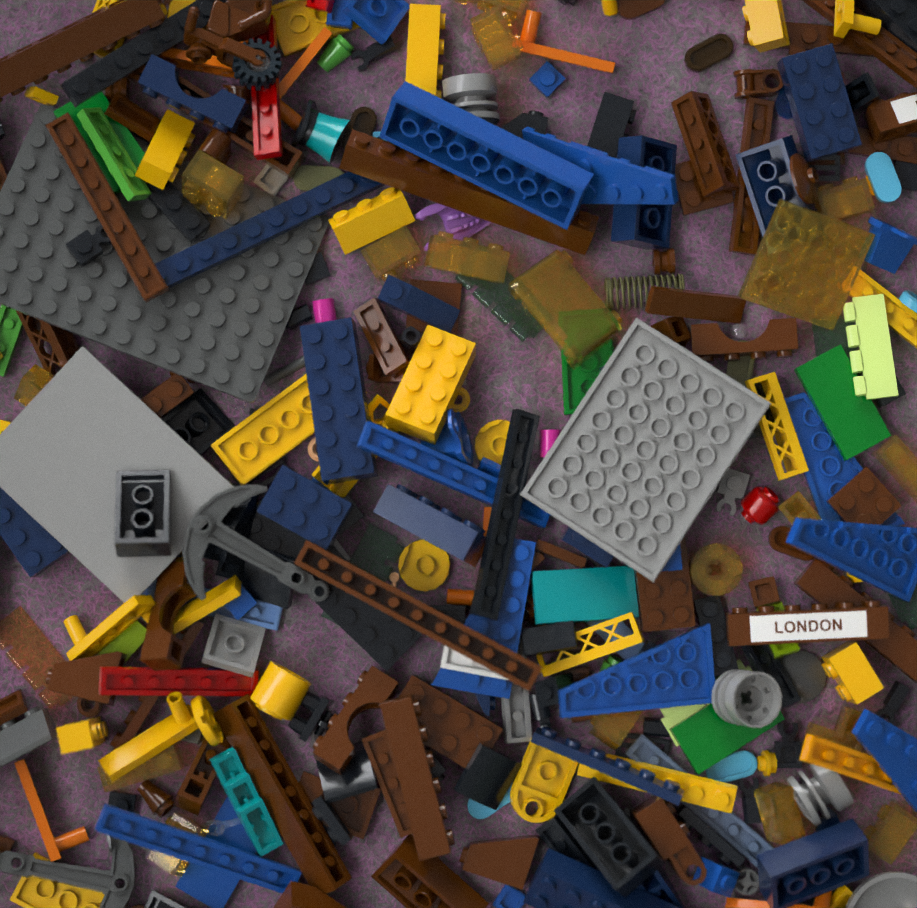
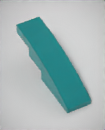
(246, 801)

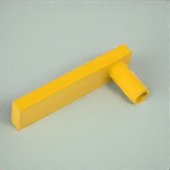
(846, 19)
(198, 609)
(108, 630)
(152, 740)

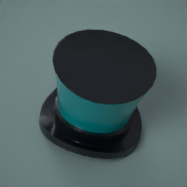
(320, 132)

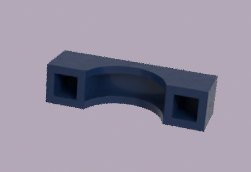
(222, 109)

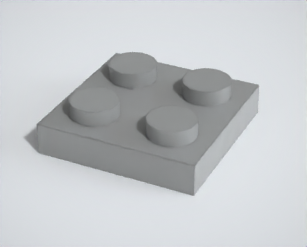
(233, 645)

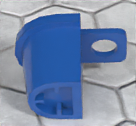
(888, 246)
(454, 439)

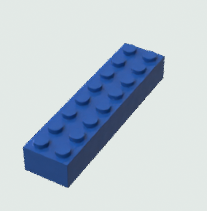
(485, 155)

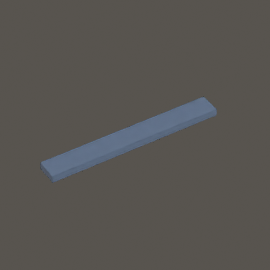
(725, 824)

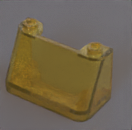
(566, 307)

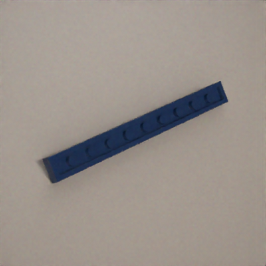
(264, 227)

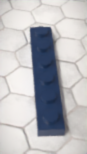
(618, 768)

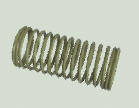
(609, 286)

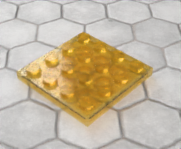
(806, 264)

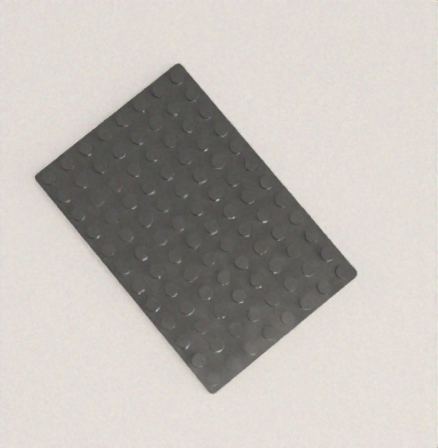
(206, 329)

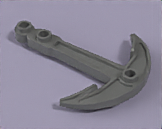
(229, 540)
(82, 877)

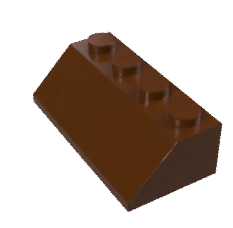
(424, 882)

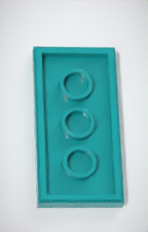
(583, 594)

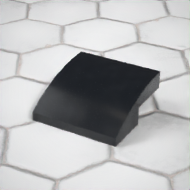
(487, 776)
(355, 779)

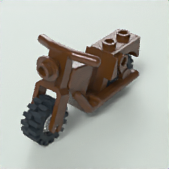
(226, 28)

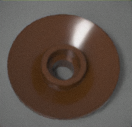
(803, 178)

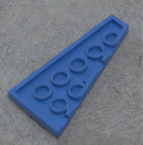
(613, 179)
(825, 464)
(871, 552)
(503, 631)
(661, 677)
(892, 750)

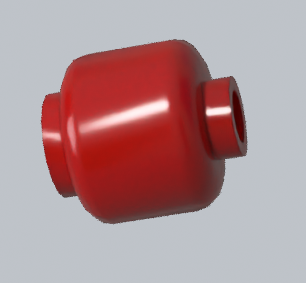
(760, 505)

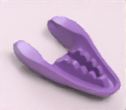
(454, 221)

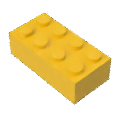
(431, 384)

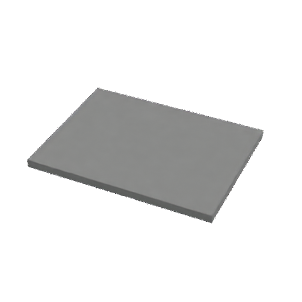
(645, 449)
(64, 462)

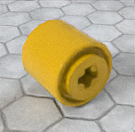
(280, 691)

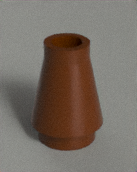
(156, 798)

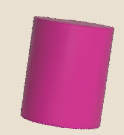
(324, 310)
(546, 440)

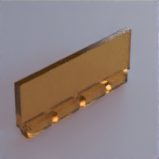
(31, 649)

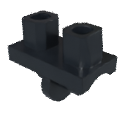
(316, 705)

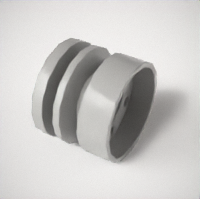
(470, 94)
(746, 698)
(818, 792)

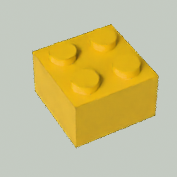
(851, 672)

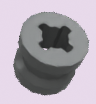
(748, 884)

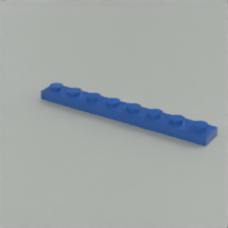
(440, 469)
(195, 849)

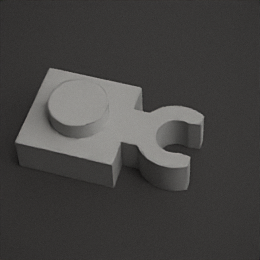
(732, 486)

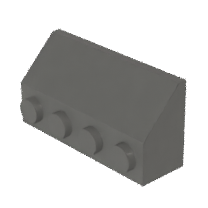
(26, 735)

